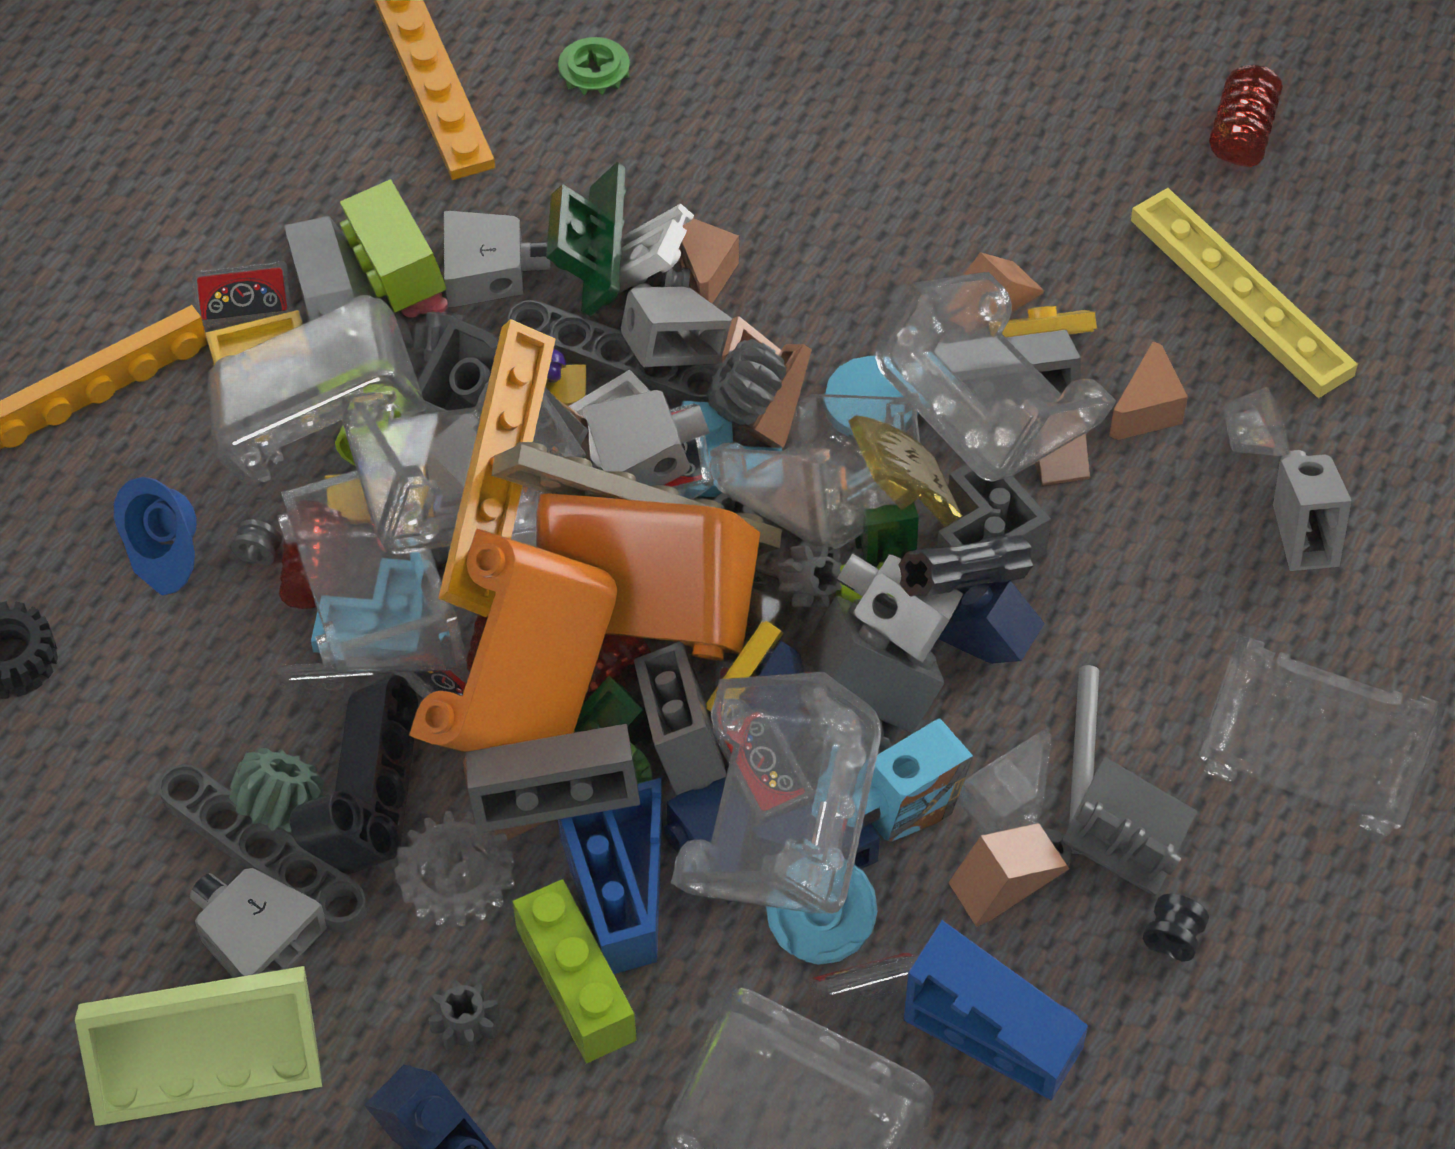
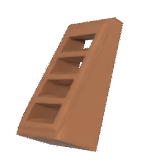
(774, 425)

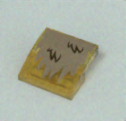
(904, 468)

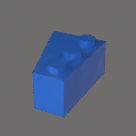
(617, 876)
(991, 1013)

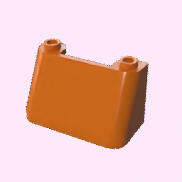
(674, 565)
(532, 651)

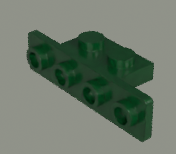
(588, 236)

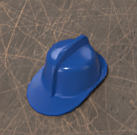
(152, 514)

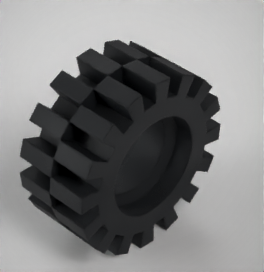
(37, 656)

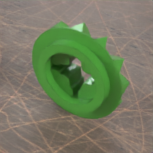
(608, 56)

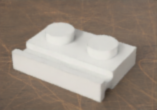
(653, 247)

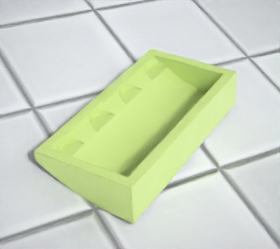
(198, 1045)

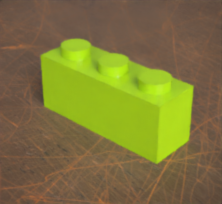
(390, 247)
(574, 971)

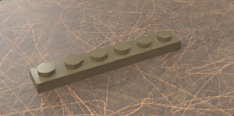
(535, 468)

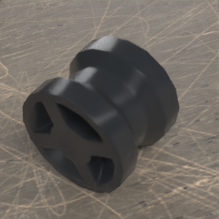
(1176, 926)

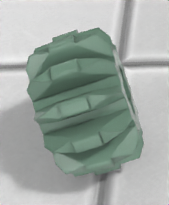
(272, 785)

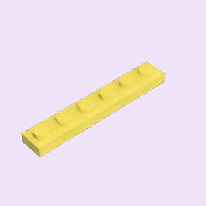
(1244, 293)

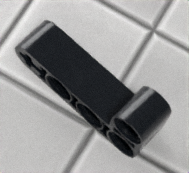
(366, 813)

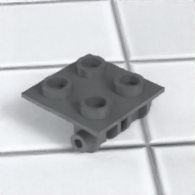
(1130, 827)

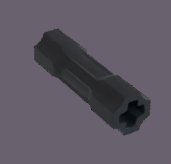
(945, 569)

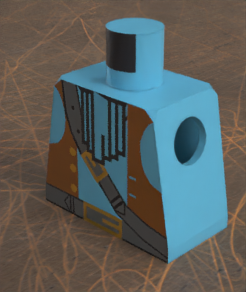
(916, 782)

